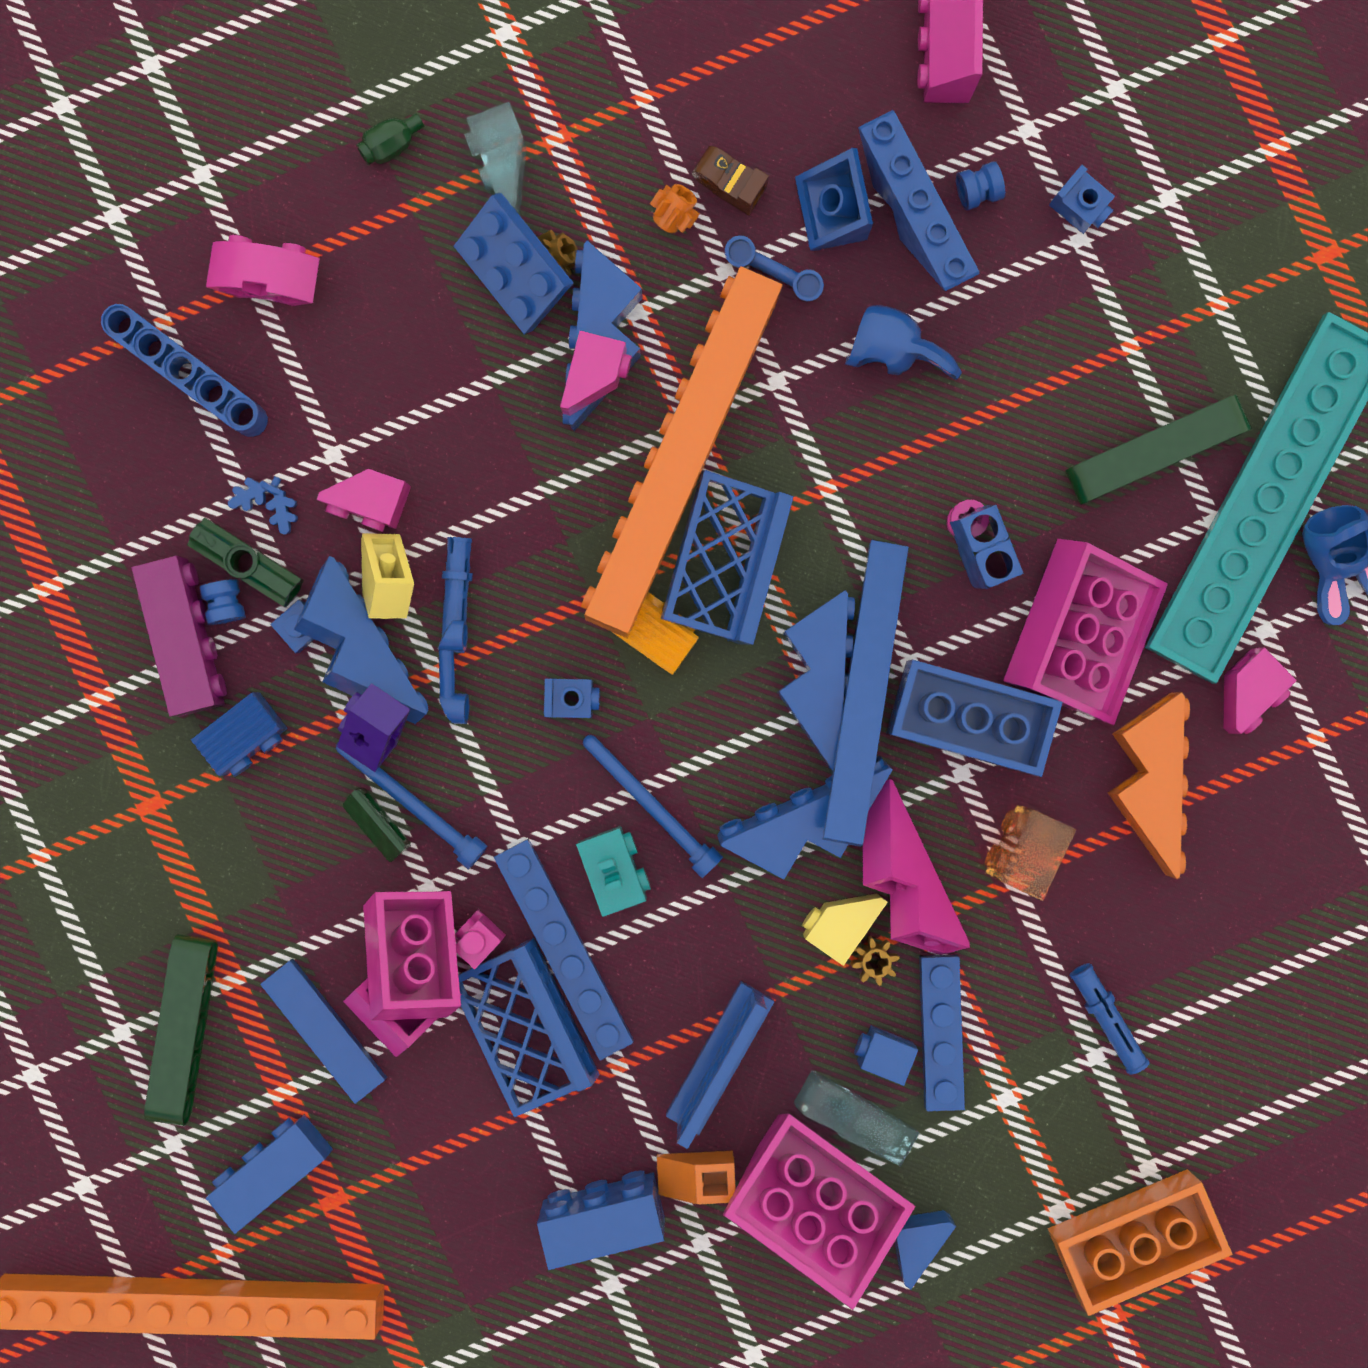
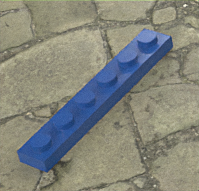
(564, 949)

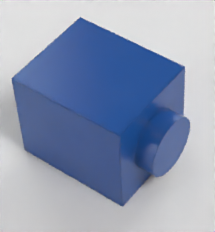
(885, 1054)

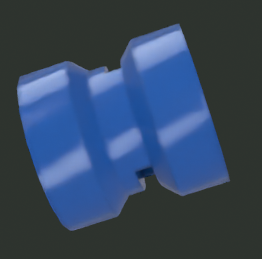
(980, 185)
(222, 602)

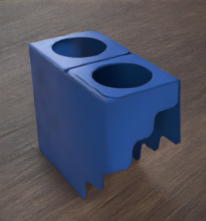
(968, 544)

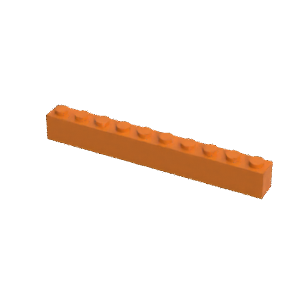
(682, 453)
(191, 1306)

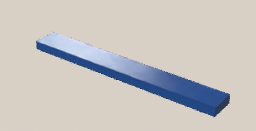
(865, 694)

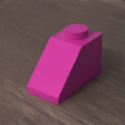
(594, 371)

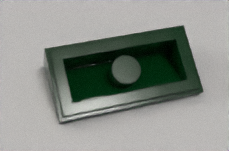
(376, 824)

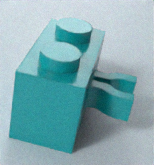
(613, 871)

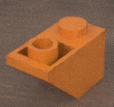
(697, 1176)

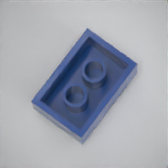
(601, 1219)

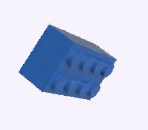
(974, 717)

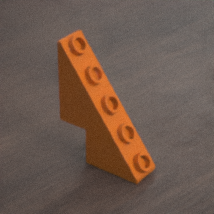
(1154, 794)

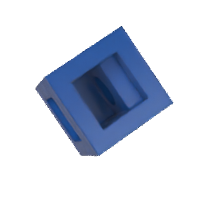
(1074, 209)
(555, 698)

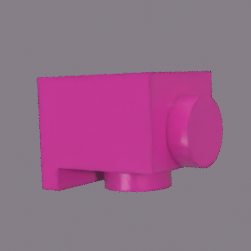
(477, 939)

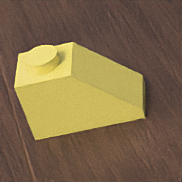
(385, 576)
(842, 924)

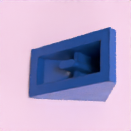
(920, 1242)

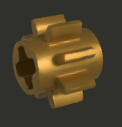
(561, 248)
(884, 966)

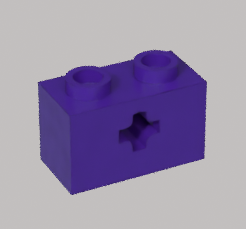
(372, 726)

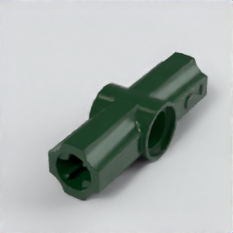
(226, 551)

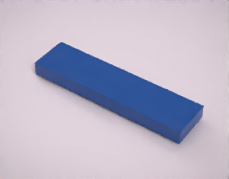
(323, 1031)

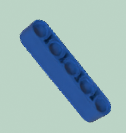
(172, 358)

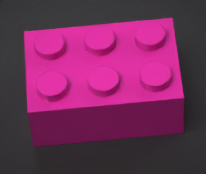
(411, 955)

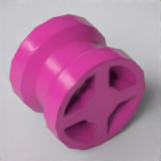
(965, 508)

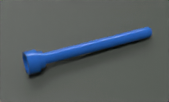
(466, 848)
(702, 856)

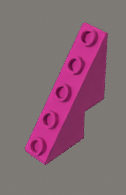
(901, 867)

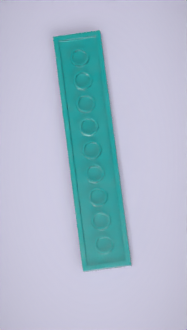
(1267, 502)

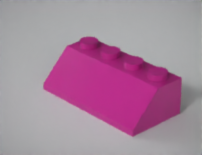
(951, 49)

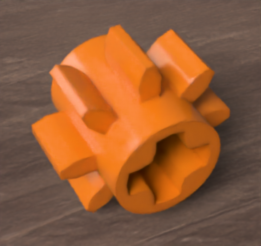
(674, 208)

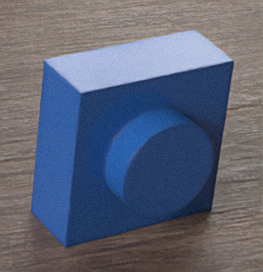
(285, 625)

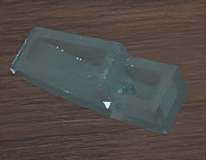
(855, 1118)

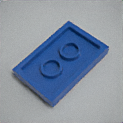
(513, 263)

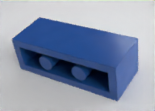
(268, 1172)

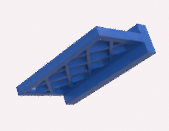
(758, 564)
(555, 1023)
(718, 1061)

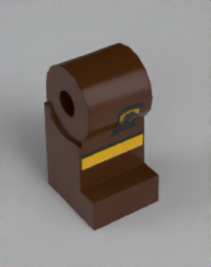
(731, 179)

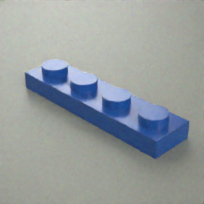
(941, 1032)

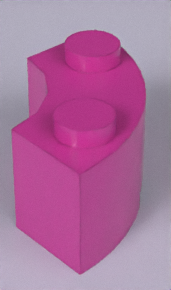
(263, 271)

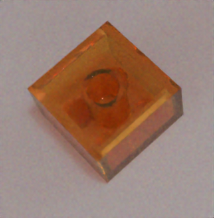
(1029, 851)

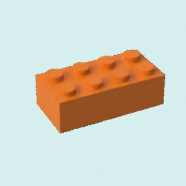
(1139, 1241)

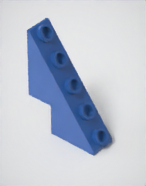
(916, 205)
(602, 304)
(362, 654)
(819, 693)
(780, 832)

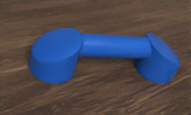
(741, 252)
(454, 704)

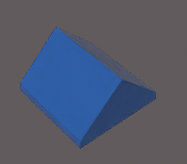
(835, 202)

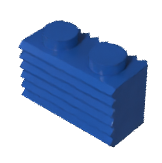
(240, 735)

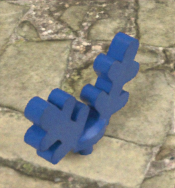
(257, 491)

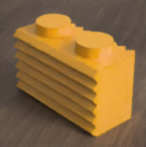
(658, 639)

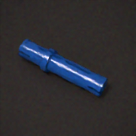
(456, 581)
(1102, 1006)

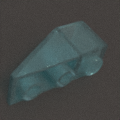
(502, 150)

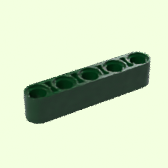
(1158, 449)
(181, 1030)

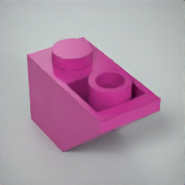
(368, 495)
(1252, 688)

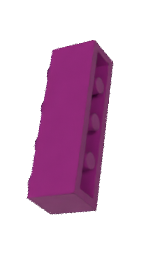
(179, 636)

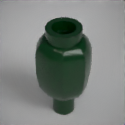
(388, 139)

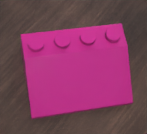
(1086, 630)
(817, 1209)

